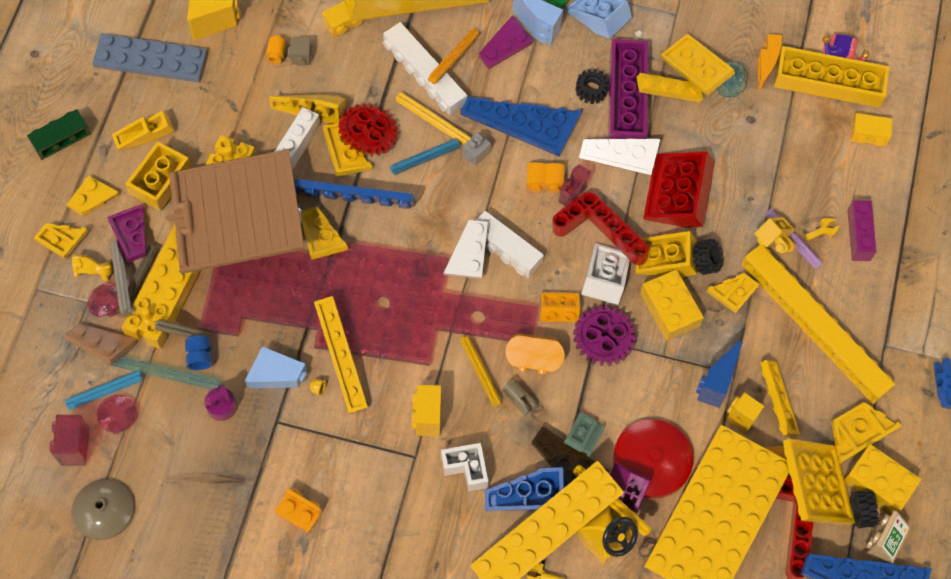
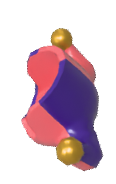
(842, 46)

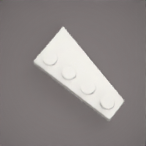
(623, 153)

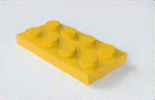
(697, 64)

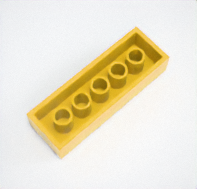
(831, 76)

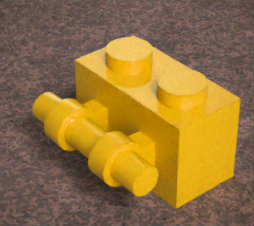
(776, 233)

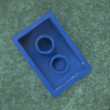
(715, 385)

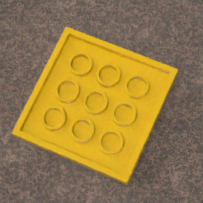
(818, 482)

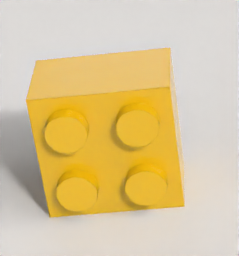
(427, 406)

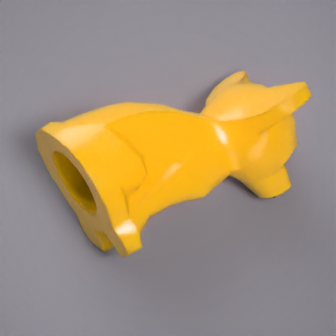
(88, 265)

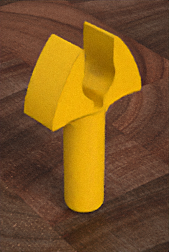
(823, 230)
(543, 575)

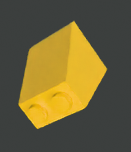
(212, 16)

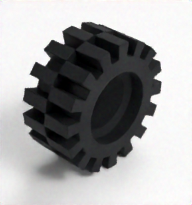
(592, 77)
(707, 256)
(864, 508)

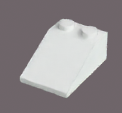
(606, 274)

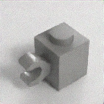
(476, 149)

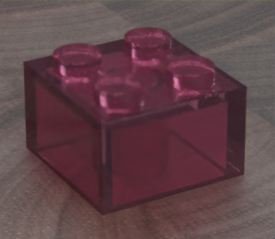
(70, 440)

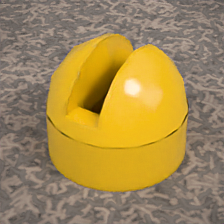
(317, 386)

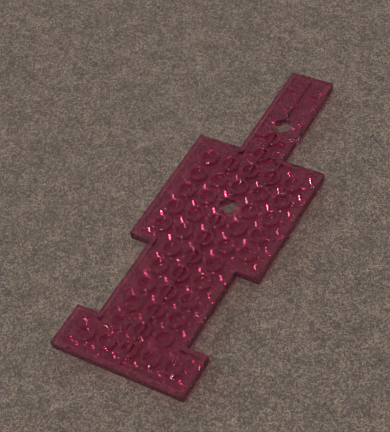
(286, 285)

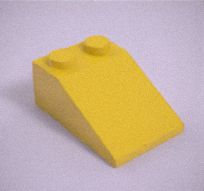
(668, 254)

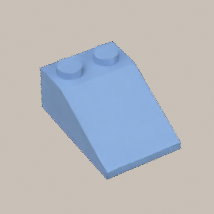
(601, 16)
(539, 18)

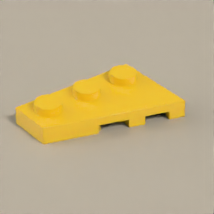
(343, 159)
(320, 235)

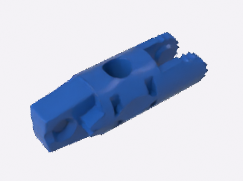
(943, 382)

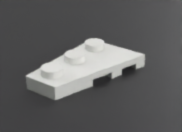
(469, 253)

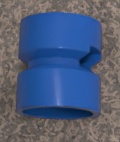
(198, 352)

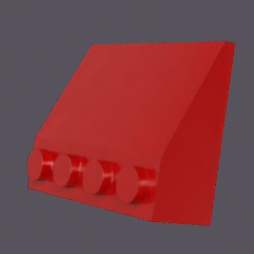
(679, 189)

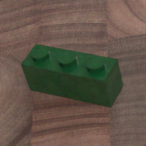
(59, 134)

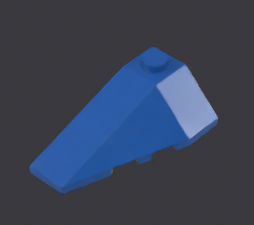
(527, 491)

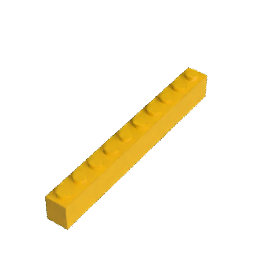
(818, 324)

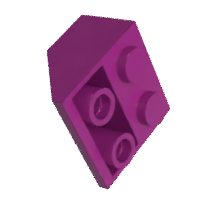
(632, 484)

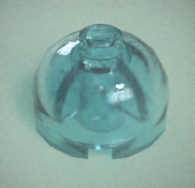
(736, 83)

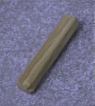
(179, 329)

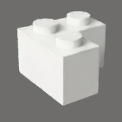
(466, 460)

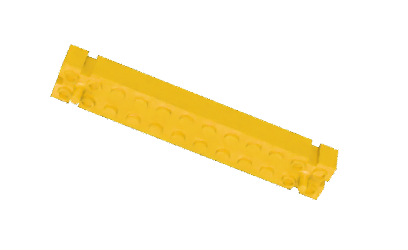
(165, 285)

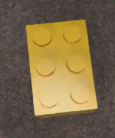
(151, 179)
(671, 305)
(884, 477)

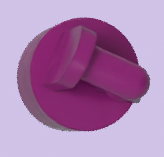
(220, 403)

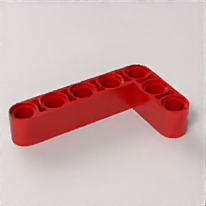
(604, 224)
(795, 538)

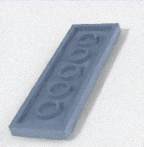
(150, 57)

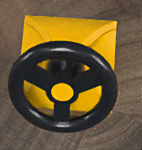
(609, 535)

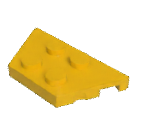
(858, 429)

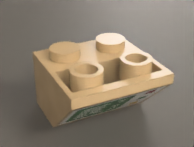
(888, 538)

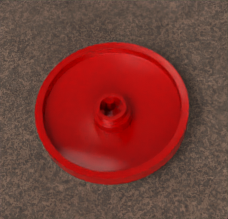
(657, 452)

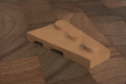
(100, 343)

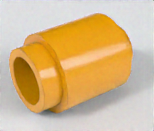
(276, 49)

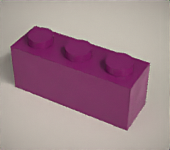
(861, 230)

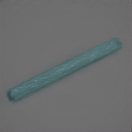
(167, 373)

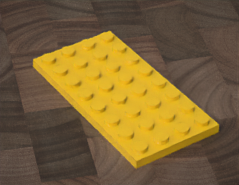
(719, 510)

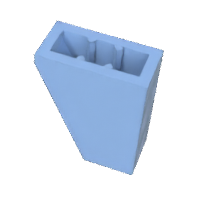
(275, 371)

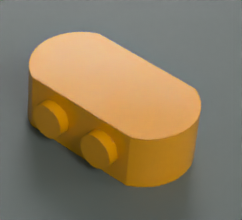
(535, 353)

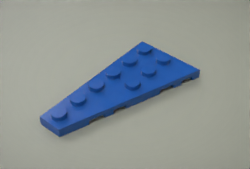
(530, 123)
(838, 568)

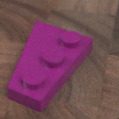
(505, 43)
(130, 232)

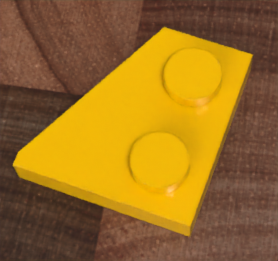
(90, 196)
(60, 239)

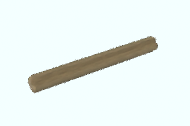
(120, 279)

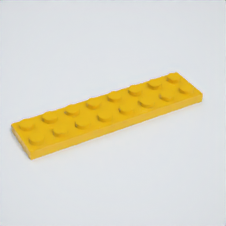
(549, 526)

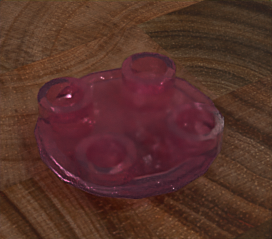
(103, 300)
(116, 413)

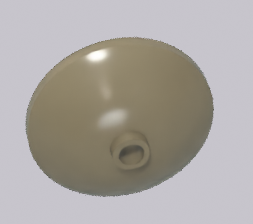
(108, 520)

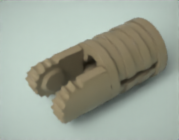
(519, 397)

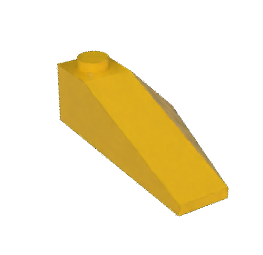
(327, 106)

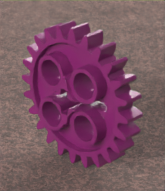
(614, 323)

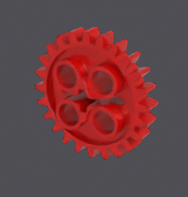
(368, 130)

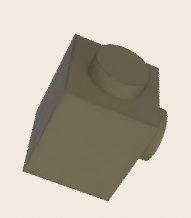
(300, 51)

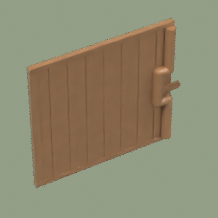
(235, 211)

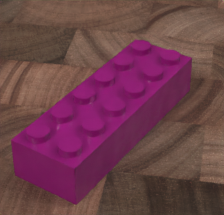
(626, 104)

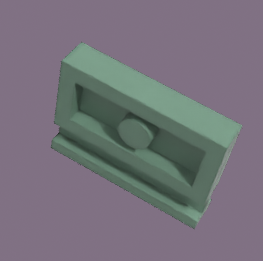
(584, 434)

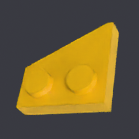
(734, 292)

